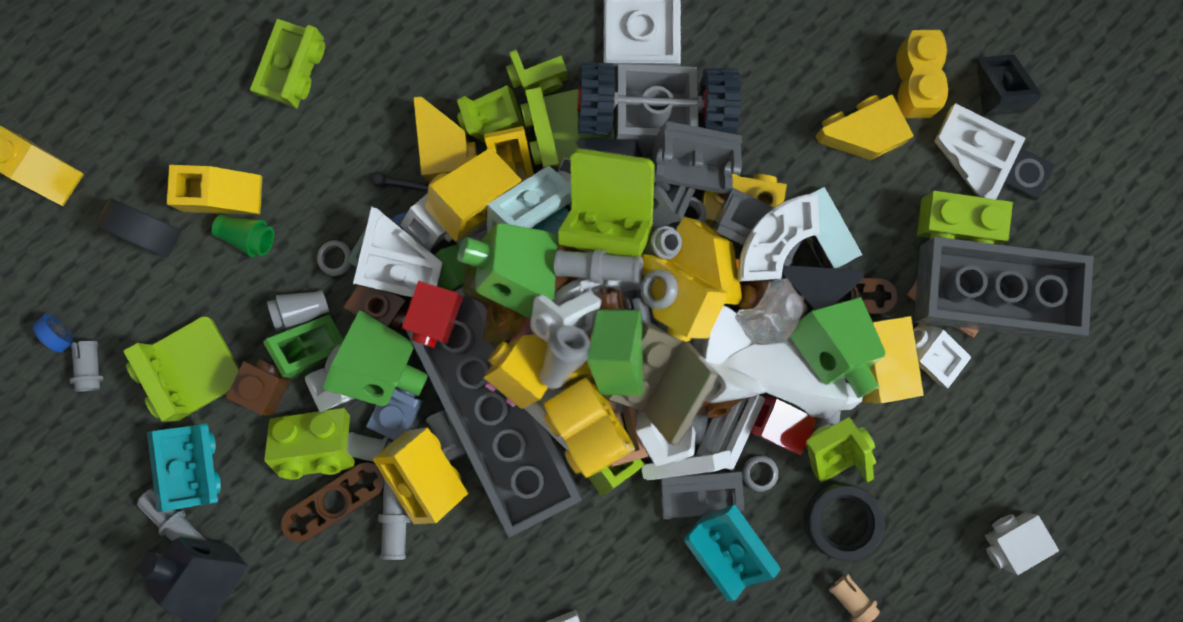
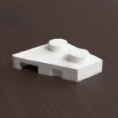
(978, 149)
(393, 259)

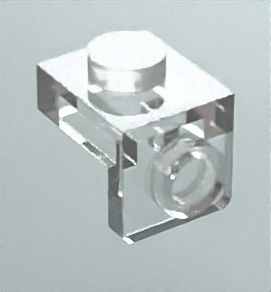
(774, 316)

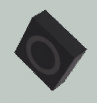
(1029, 174)

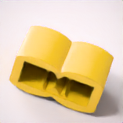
(920, 68)
(588, 428)

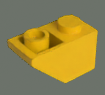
(869, 131)
(213, 190)
(709, 257)

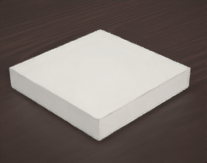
(642, 32)

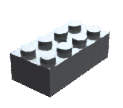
(1004, 289)

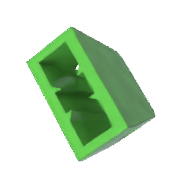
(513, 265)
(841, 345)
(373, 363)

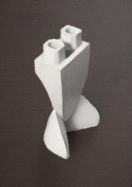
(769, 368)

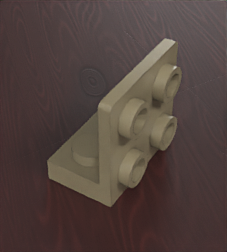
(673, 383)

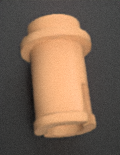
(854, 600)

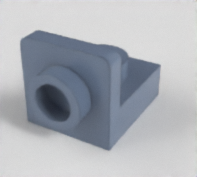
(397, 415)

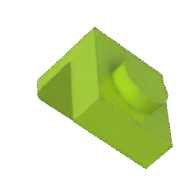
(546, 75)
(489, 113)

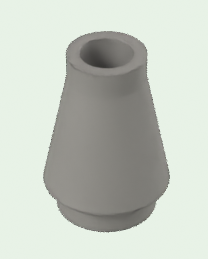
(296, 309)
(564, 354)

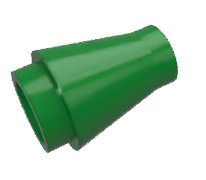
(247, 235)

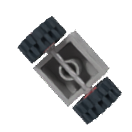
(655, 94)

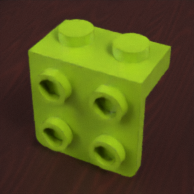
(554, 126)
(609, 203)
(183, 370)

